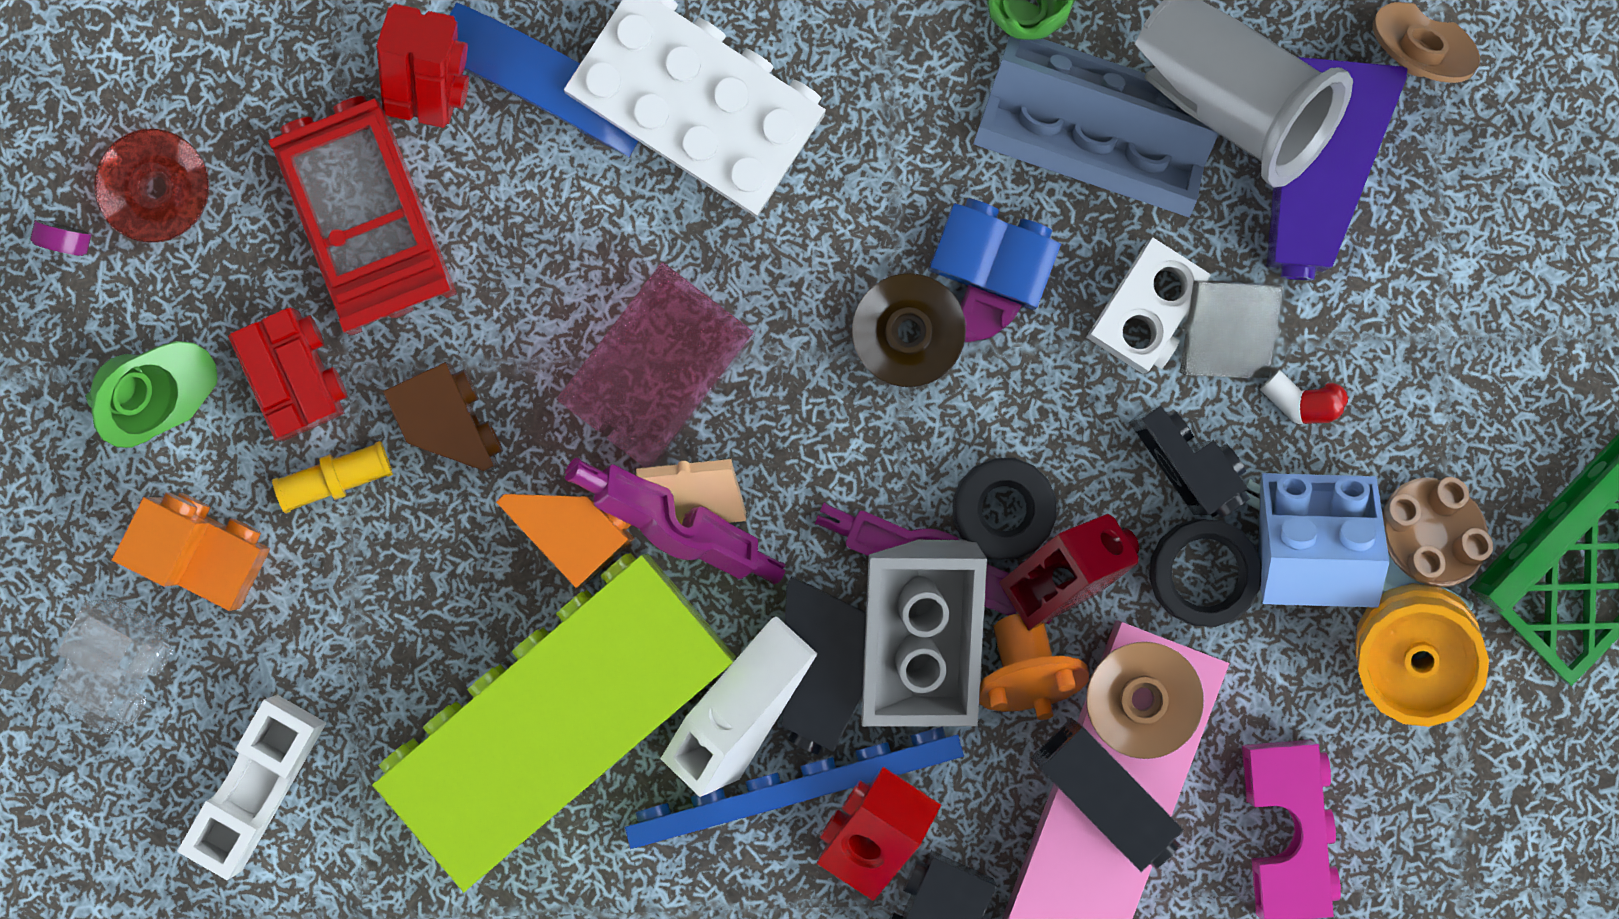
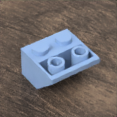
(1321, 540)

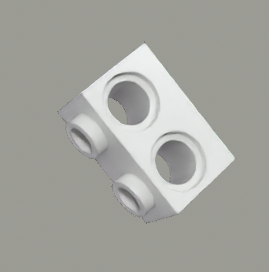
(1138, 299)

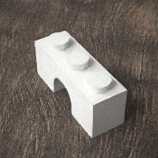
(256, 785)

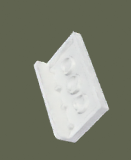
(697, 100)

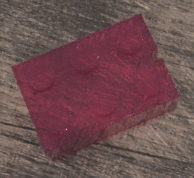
(656, 366)

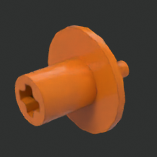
(1029, 671)

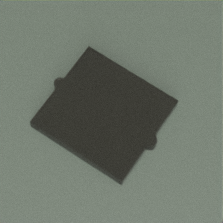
(1231, 329)

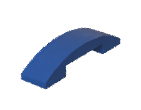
(531, 73)

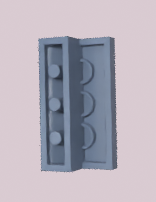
(1094, 125)

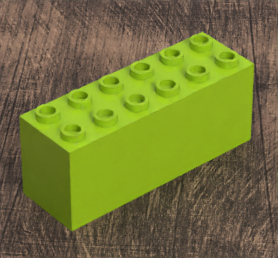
(552, 718)

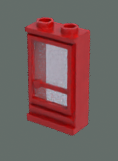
(361, 213)

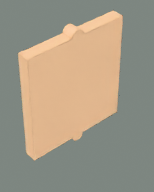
(700, 484)

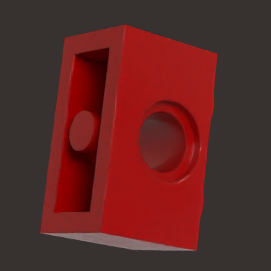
(877, 833)

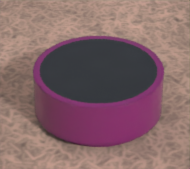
(60, 238)

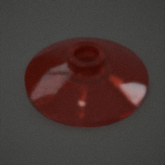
(124, 178)

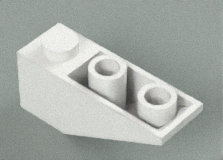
(739, 710)

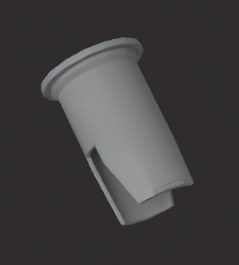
(1244, 86)

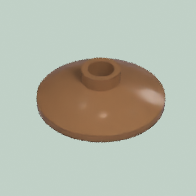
(1424, 45)
(1174, 707)

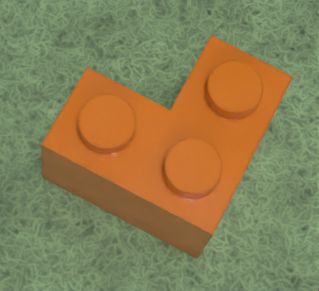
(182, 546)

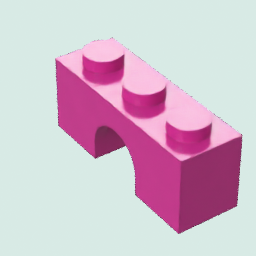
(1298, 879)

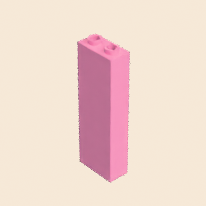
(1070, 862)

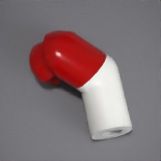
(1305, 406)

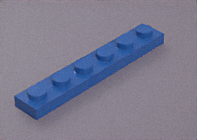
(769, 793)

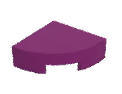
(986, 314)

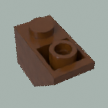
(439, 417)

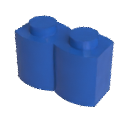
(995, 254)

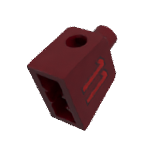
(1094, 554)

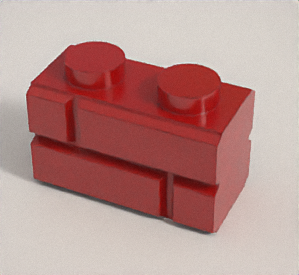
(421, 66)
(288, 373)

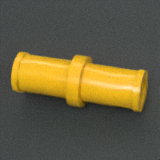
(332, 477)

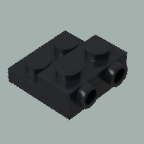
(1201, 474)

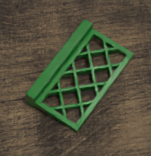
(1538, 553)

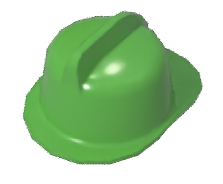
(150, 392)

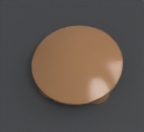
(1436, 531)

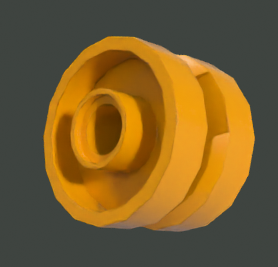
(1428, 688)

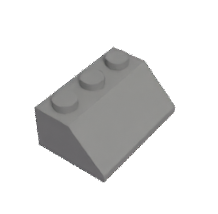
(924, 634)

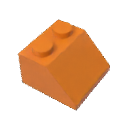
(569, 532)

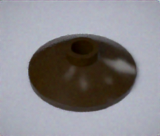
(902, 300)

